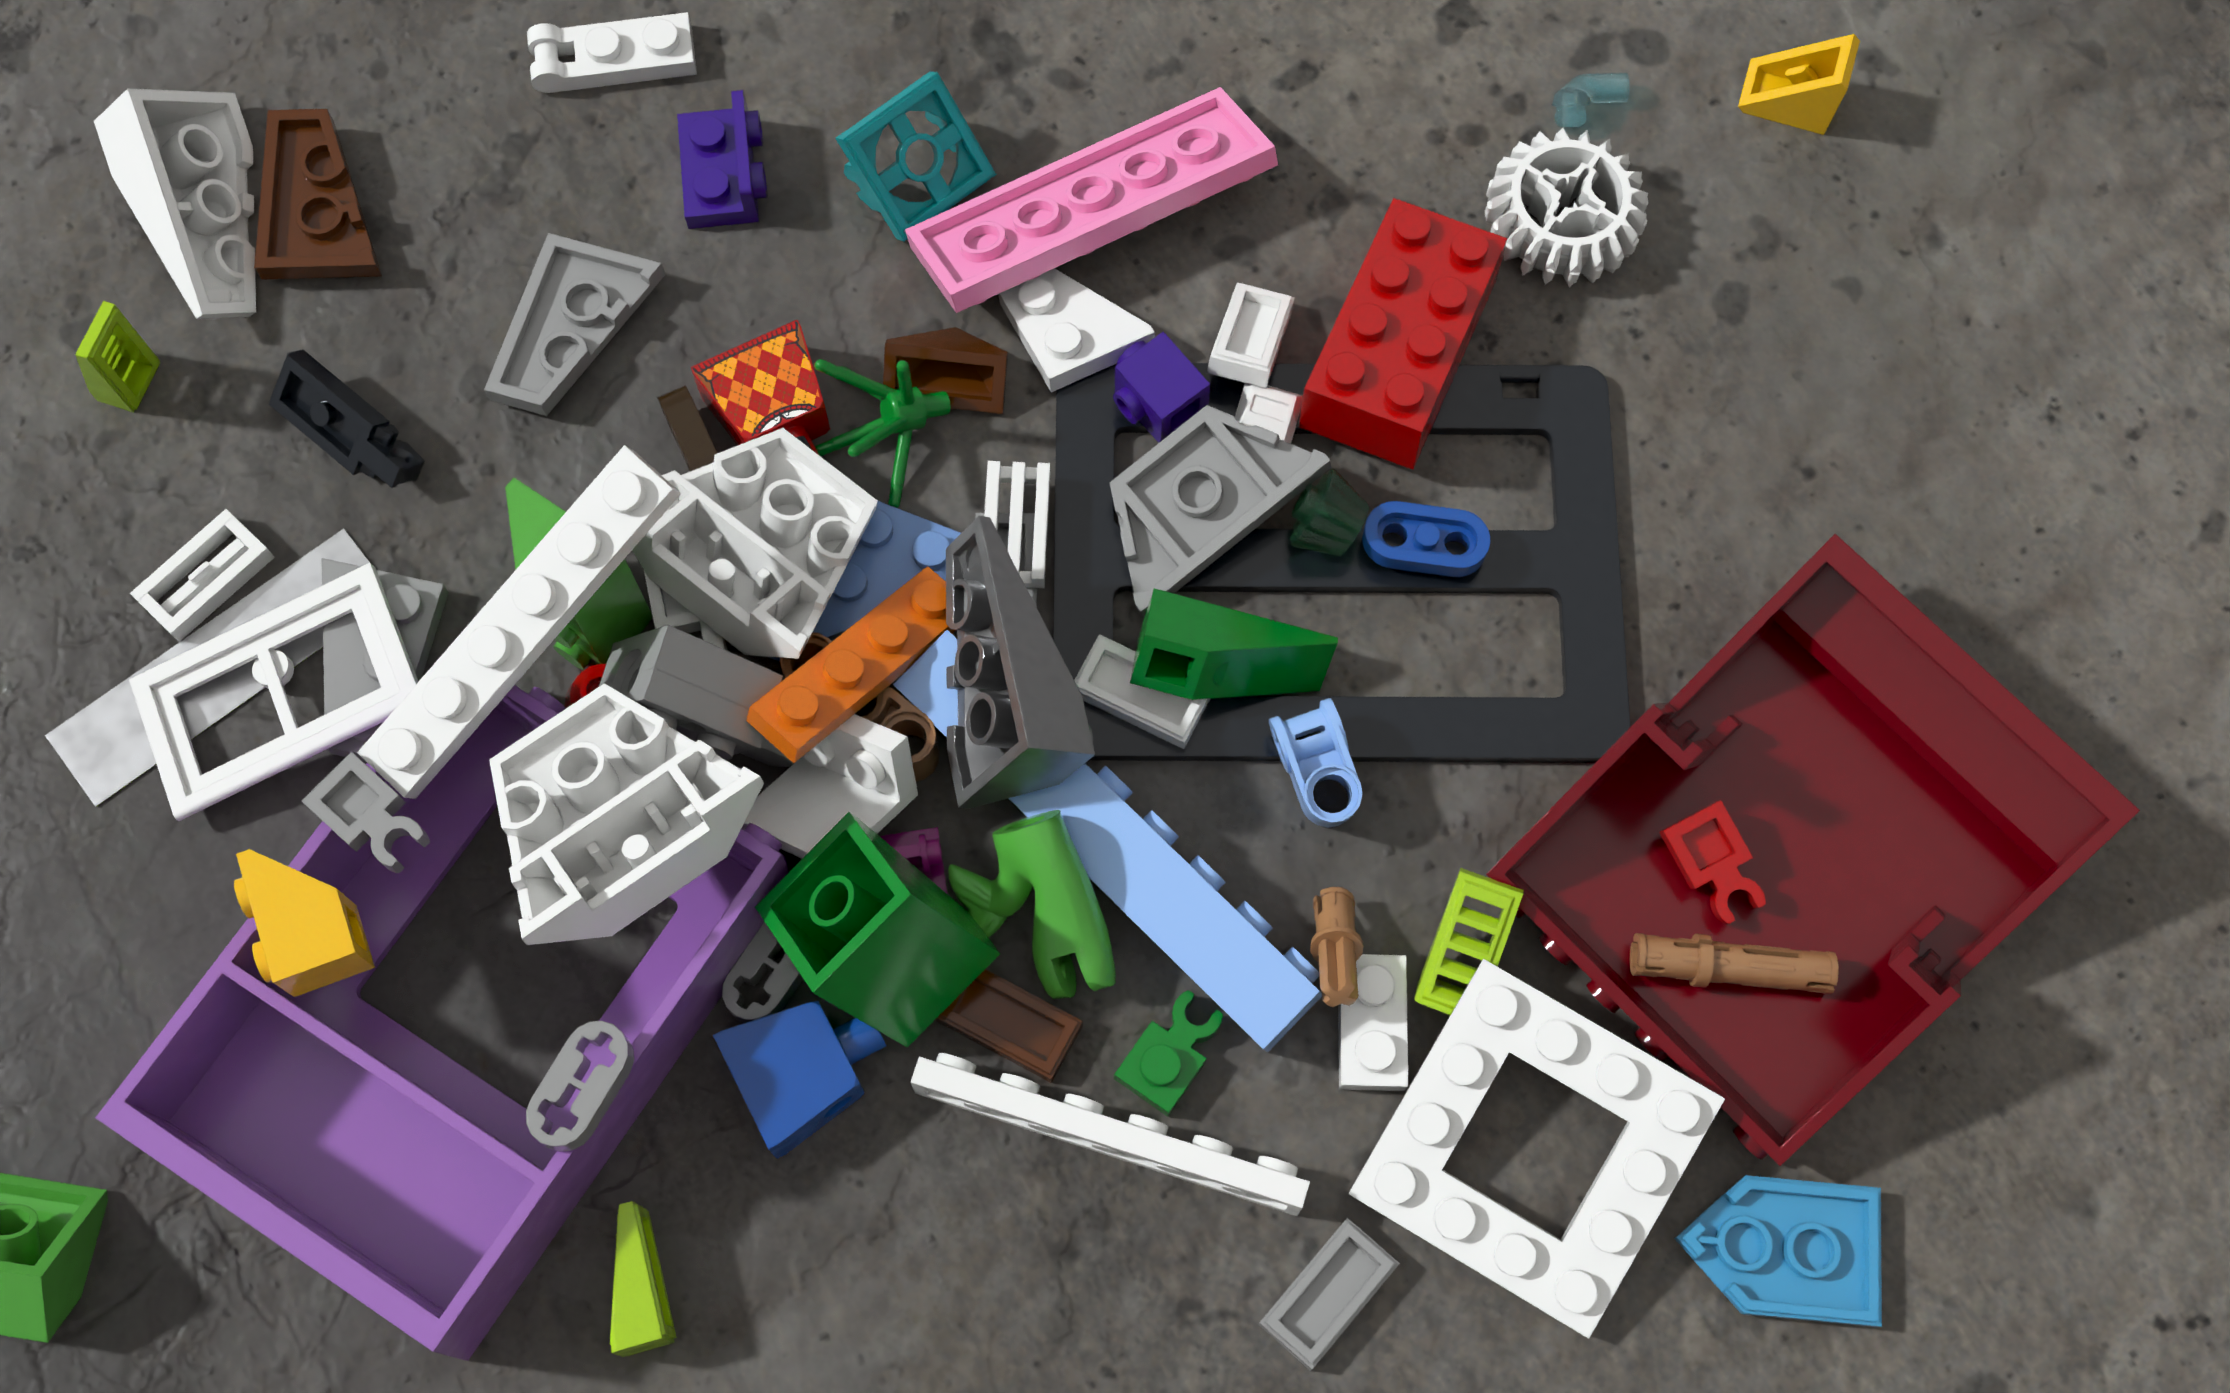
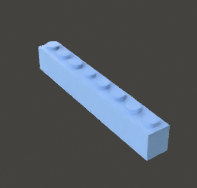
(1151, 882)

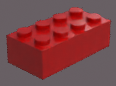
(1402, 333)

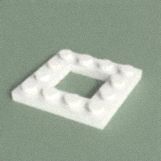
(1584, 1268)

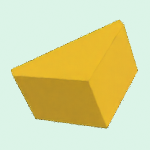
(1800, 84)

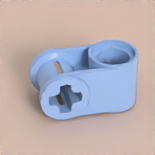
(1317, 759)

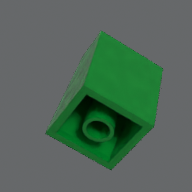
(875, 932)

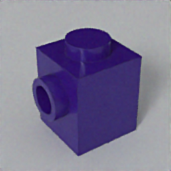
(1158, 386)

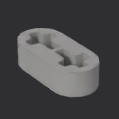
(751, 967)
(566, 1077)

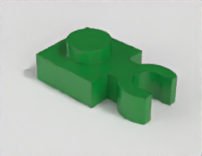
(1164, 1061)

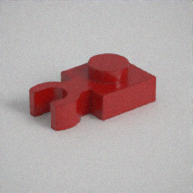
(1709, 851)

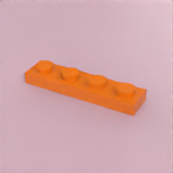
(853, 667)

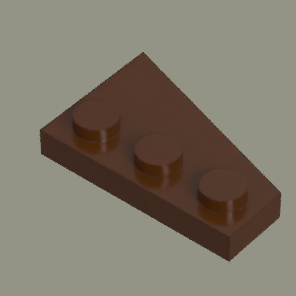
(309, 203)

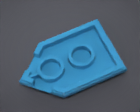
(1793, 1249)

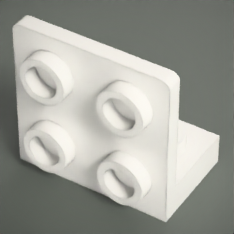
(851, 770)

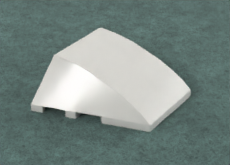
(758, 542)
(611, 815)

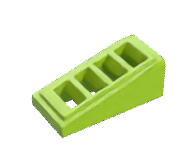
(116, 360)
(1445, 996)
(640, 1300)

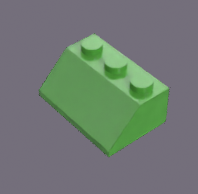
(609, 615)
(44, 1252)

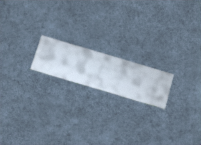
(107, 739)

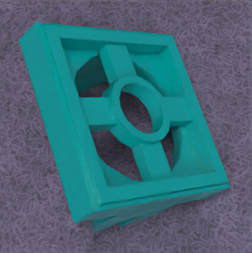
(860, 145)

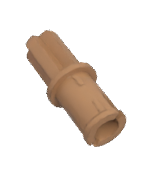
(1336, 945)

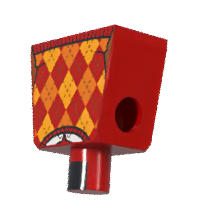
(765, 388)

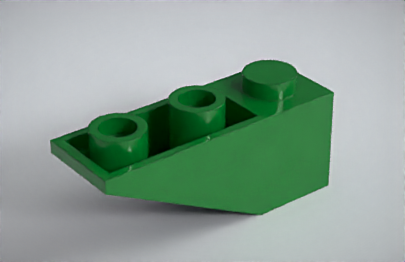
(1223, 652)

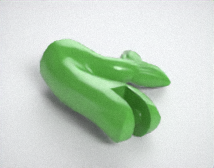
(1066, 914)

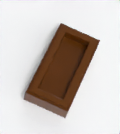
(1013, 1024)

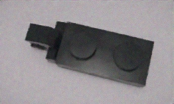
(342, 422)

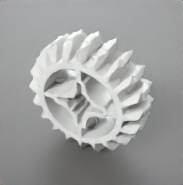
(1581, 237)

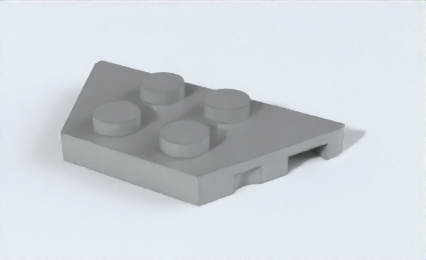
(1203, 496)

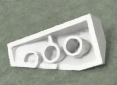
(186, 180)

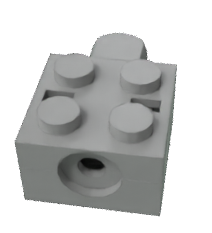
(695, 689)

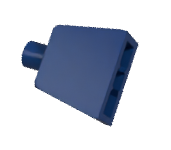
(796, 1070)

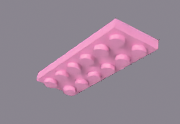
(1090, 198)

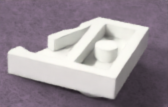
(1069, 327)

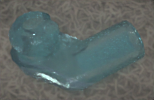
(1584, 91)

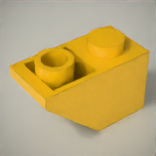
(304, 926)

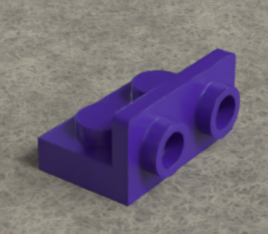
(719, 165)

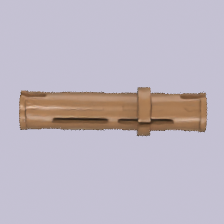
(1720, 962)

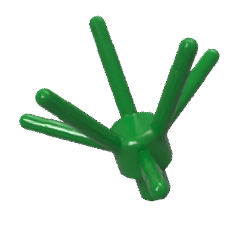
(900, 412)

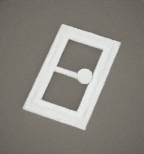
(257, 639)

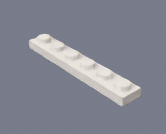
(518, 623)
(1137, 1142)

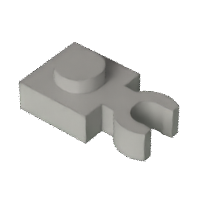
(362, 808)

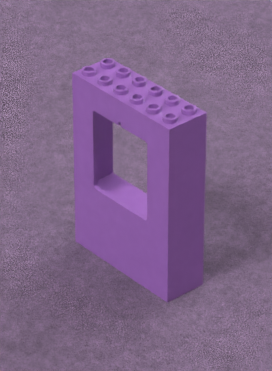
(370, 1141)

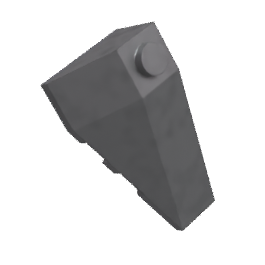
(1016, 698)

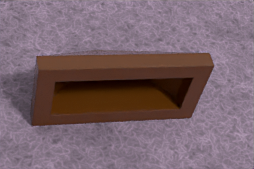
(951, 362)

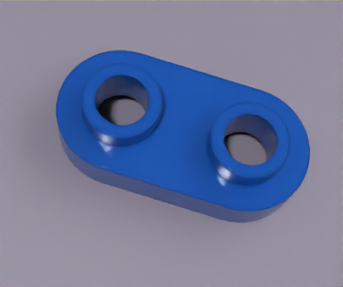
(1424, 536)

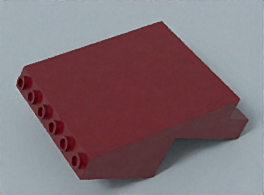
(1887, 819)

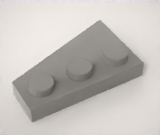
(565, 319)
(346, 662)

